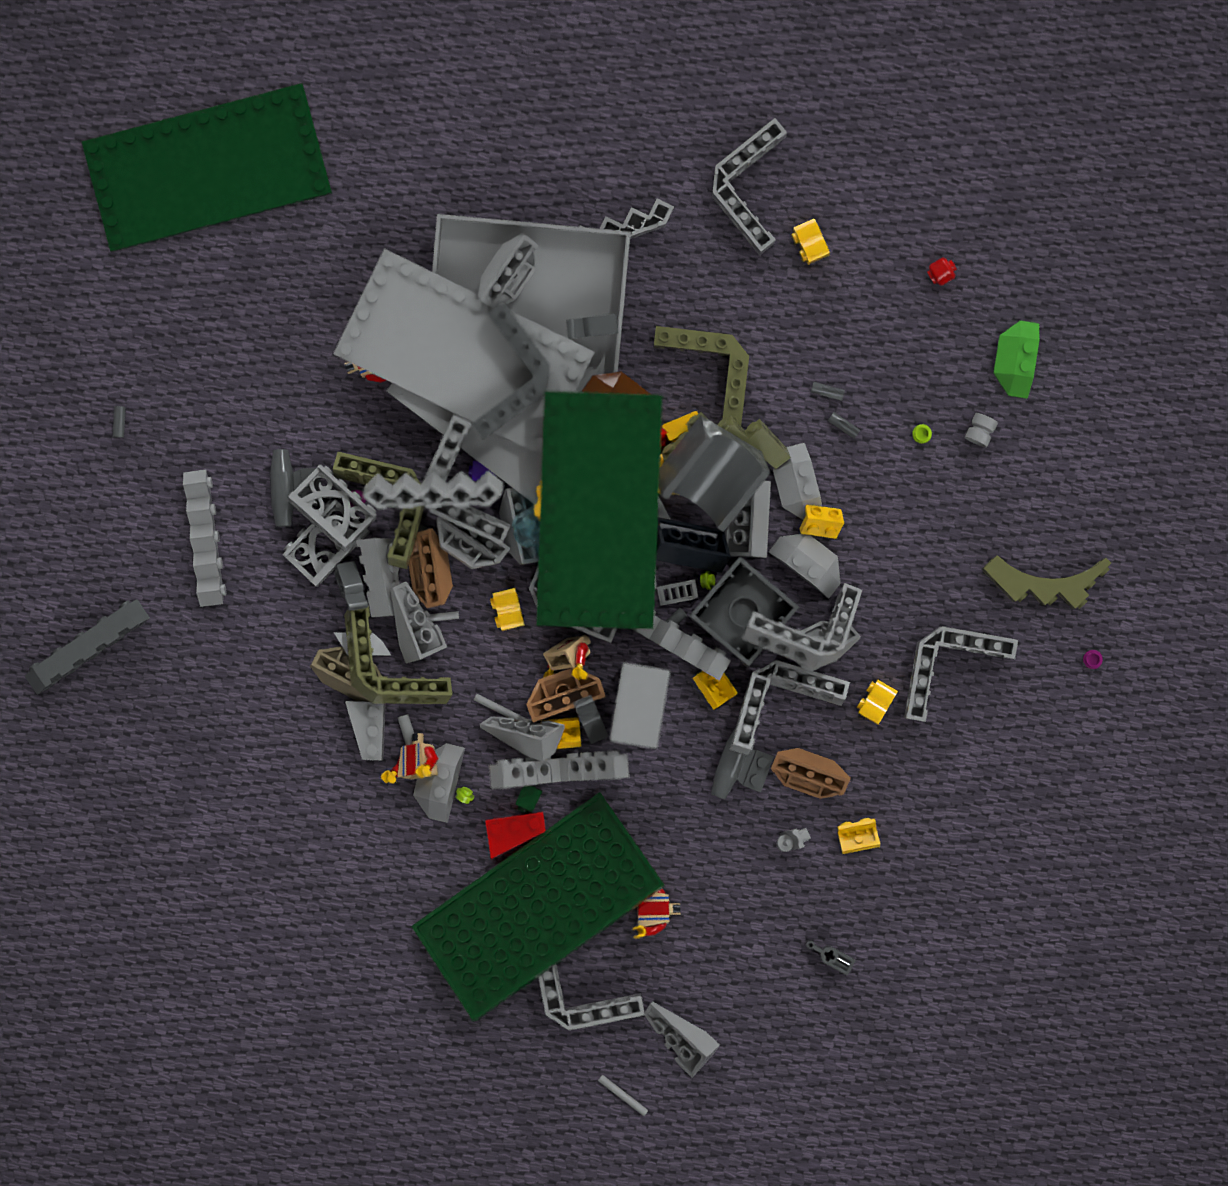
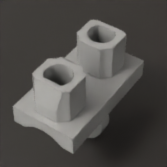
(792, 839)

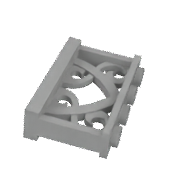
(336, 534)
(322, 569)

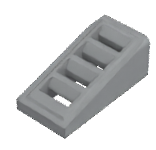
(676, 585)

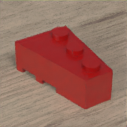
(513, 830)

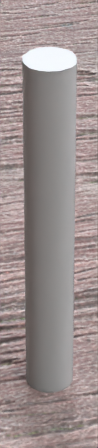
(444, 616)
(498, 708)
(623, 1095)

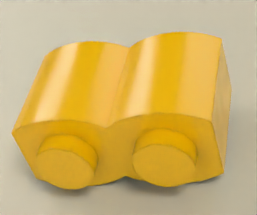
(810, 241)
(508, 609)
(877, 701)

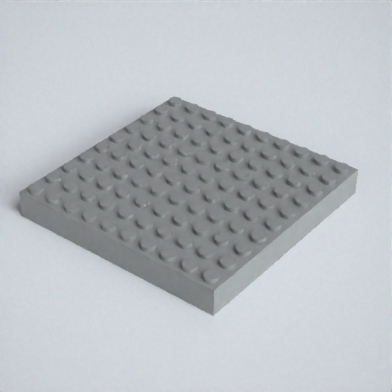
(576, 274)

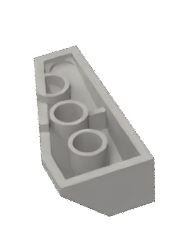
(688, 1041)

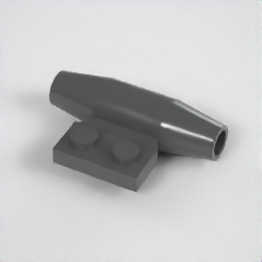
(283, 483)
(747, 769)

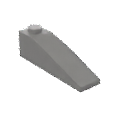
(415, 630)
(529, 738)

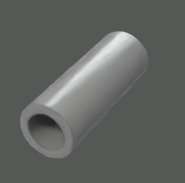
(406, 728)

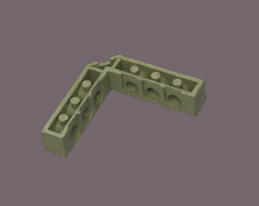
(714, 343)
(363, 471)
(380, 688)

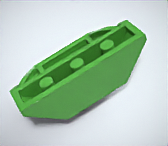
(1017, 358)

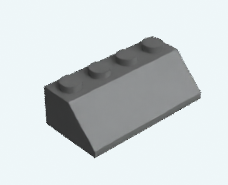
(749, 529)

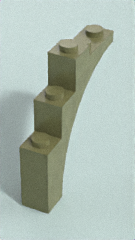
(756, 434)
(1070, 589)

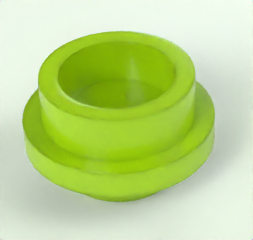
(921, 433)
(707, 580)
(464, 795)

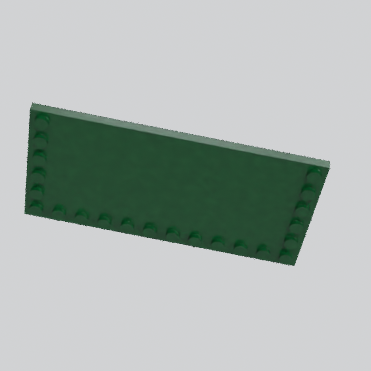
(206, 167)
(599, 509)
(537, 906)

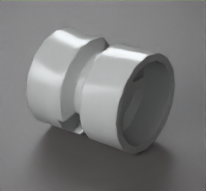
(980, 431)

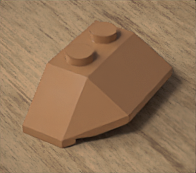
(430, 570)
(559, 691)
(810, 773)

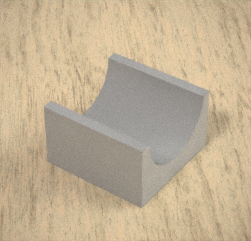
(640, 705)

